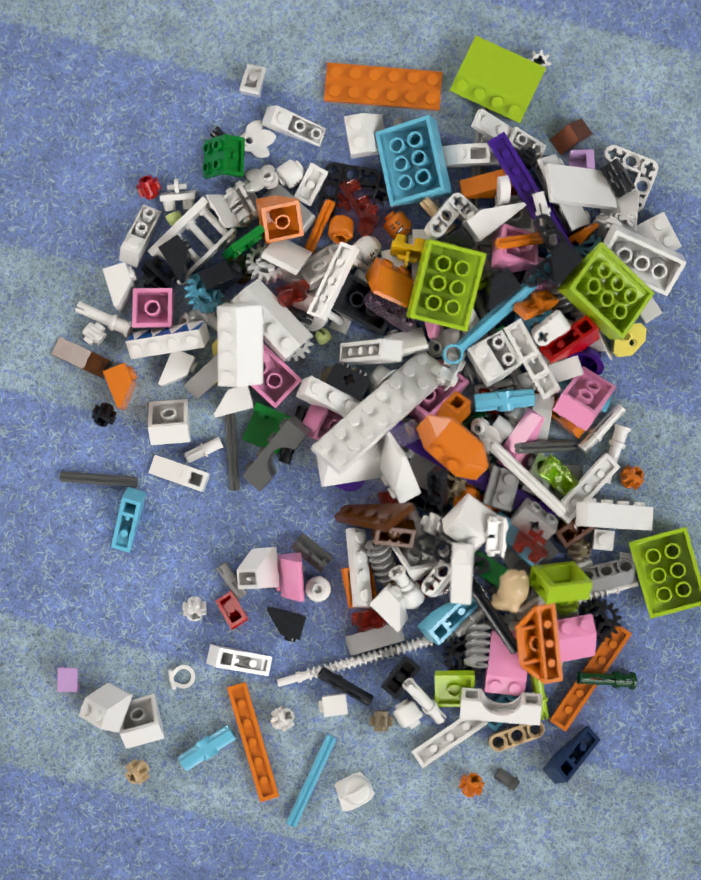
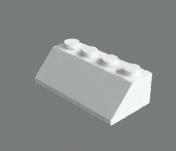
(571, 216)
(647, 259)
(280, 327)
(240, 344)
(362, 469)

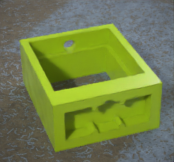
(542, 580)

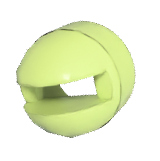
(173, 217)
(323, 336)

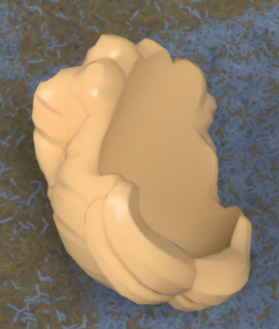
(512, 591)

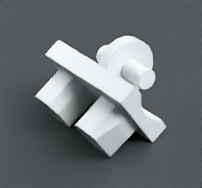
(169, 197)

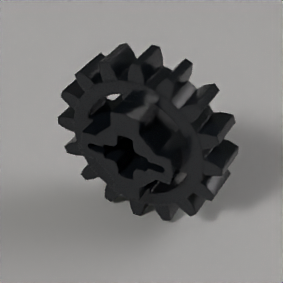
(602, 611)
(457, 652)

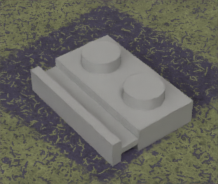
(501, 489)

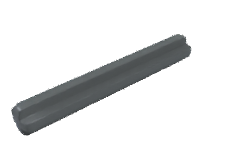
(545, 446)
(232, 452)
(98, 479)

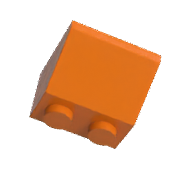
(279, 218)
(390, 281)
(121, 383)

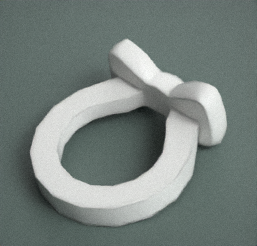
(175, 684)

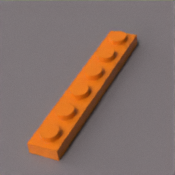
(579, 693)
(253, 741)

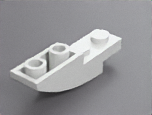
(492, 126)
(468, 155)

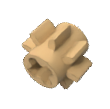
(137, 772)

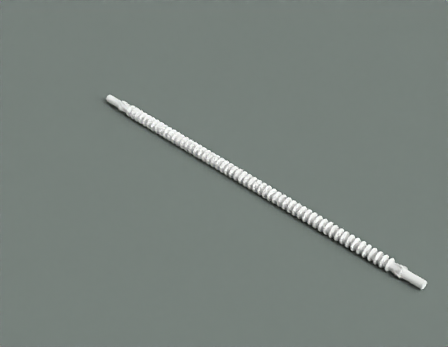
(419, 643)

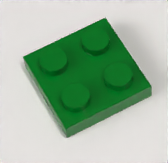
(240, 245)

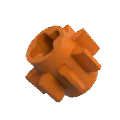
(632, 477)
(471, 785)

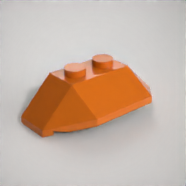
(453, 446)
(539, 644)

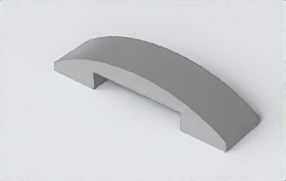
(204, 378)

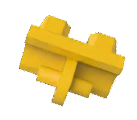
(405, 251)

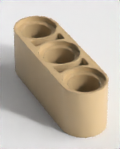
(508, 742)

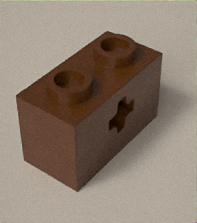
(569, 533)
(400, 535)

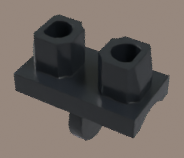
(617, 178)
(154, 276)

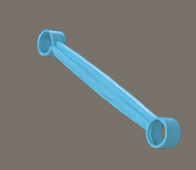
(493, 317)

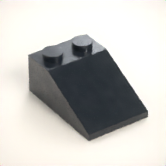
(351, 306)

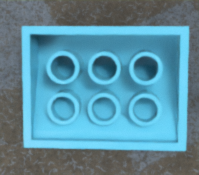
(413, 161)

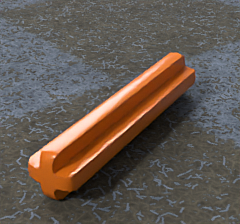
(320, 225)
(518, 241)

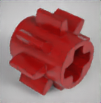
(148, 187)

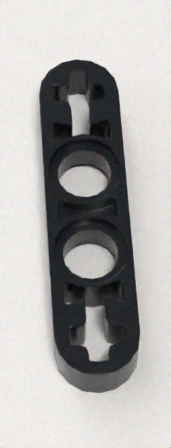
(448, 558)

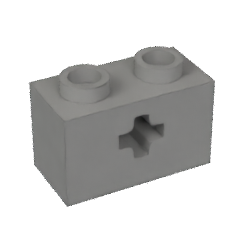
(532, 516)

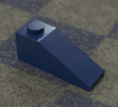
(571, 756)

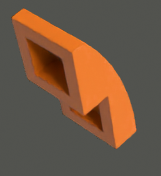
(583, 234)
(537, 304)

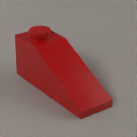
(577, 338)

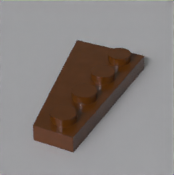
(374, 516)

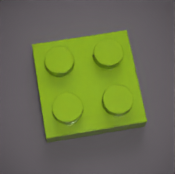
(449, 686)

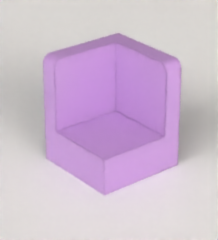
(582, 158)
(68, 680)

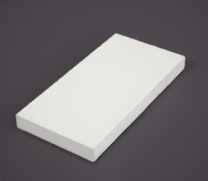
(579, 187)

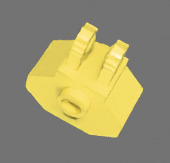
(622, 347)

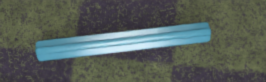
(311, 780)

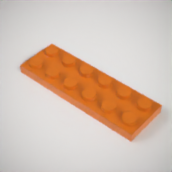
(383, 86)

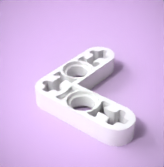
(638, 169)
(453, 211)
(438, 587)

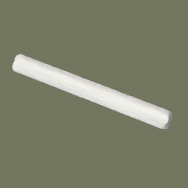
(528, 479)

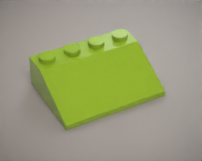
(497, 79)
(446, 284)
(606, 292)
(667, 572)

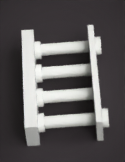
(188, 222)
(332, 284)

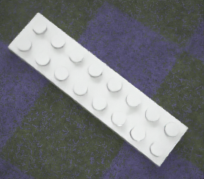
(378, 412)

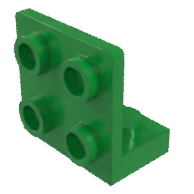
(223, 156)
(263, 424)

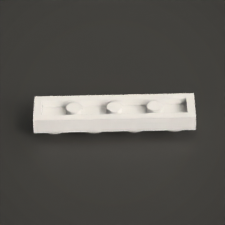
(589, 485)
(358, 567)
(446, 740)

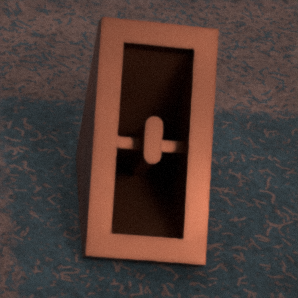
(571, 136)

